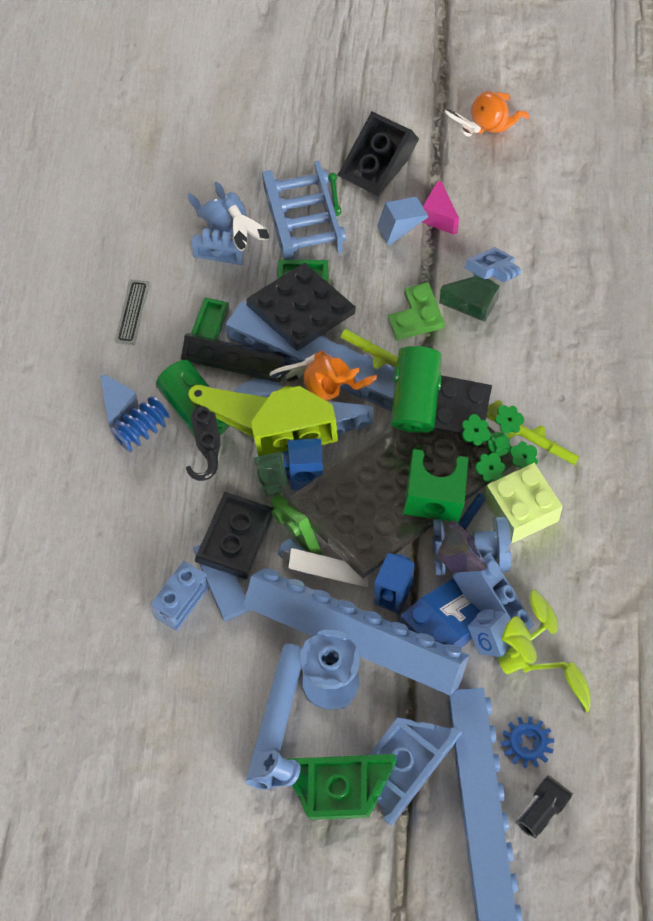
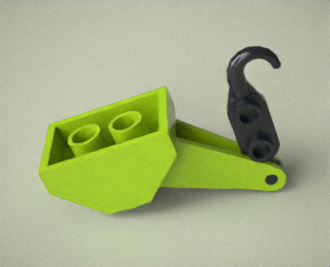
(270, 420)

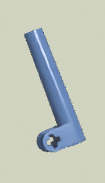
(267, 766)

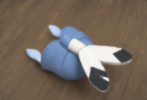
(230, 216)

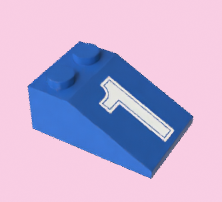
(442, 615)

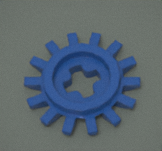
(530, 731)

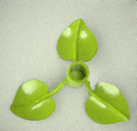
(524, 652)

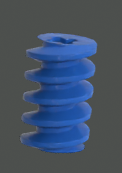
(139, 423)

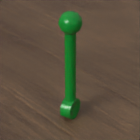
(332, 177)

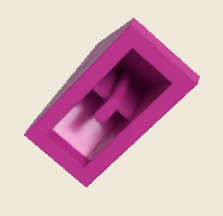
(441, 210)

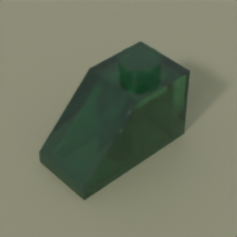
(471, 296)

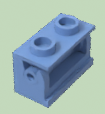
(180, 596)

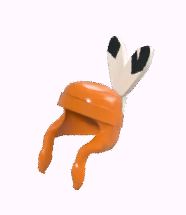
(489, 114)
(323, 375)

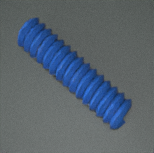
(472, 511)

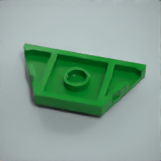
(342, 785)

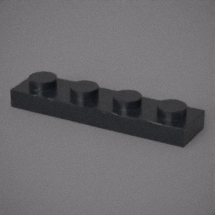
(231, 357)

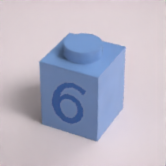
(487, 632)

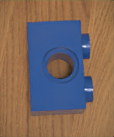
(303, 462)
(394, 582)

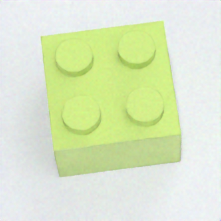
(524, 500)

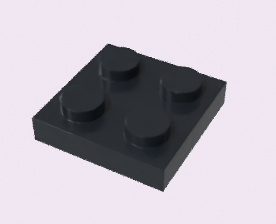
(458, 401)

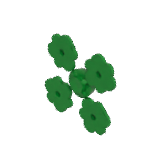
(498, 443)

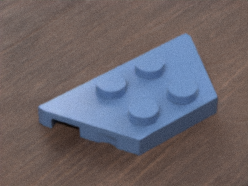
(418, 753)

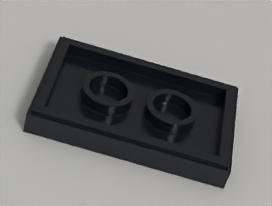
(235, 535)

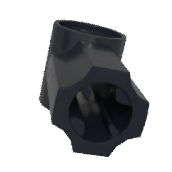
(547, 801)

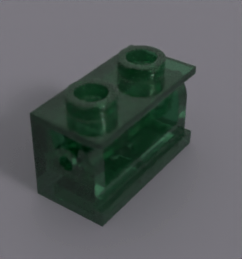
(271, 473)

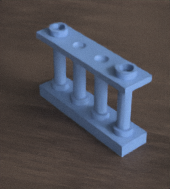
(283, 225)

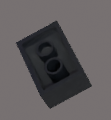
(378, 153)

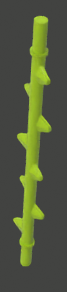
(537, 435)

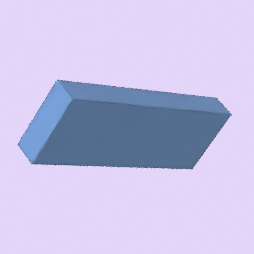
(225, 591)

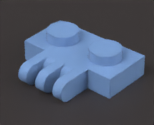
(216, 247)
(494, 264)

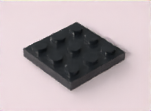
(300, 306)

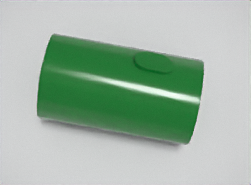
(175, 386)
(416, 389)

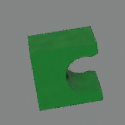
(433, 495)

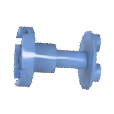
(487, 542)
(330, 669)

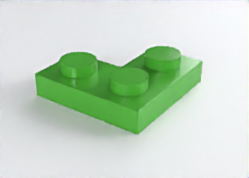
(421, 317)

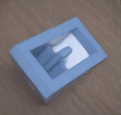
(400, 217)
(118, 399)

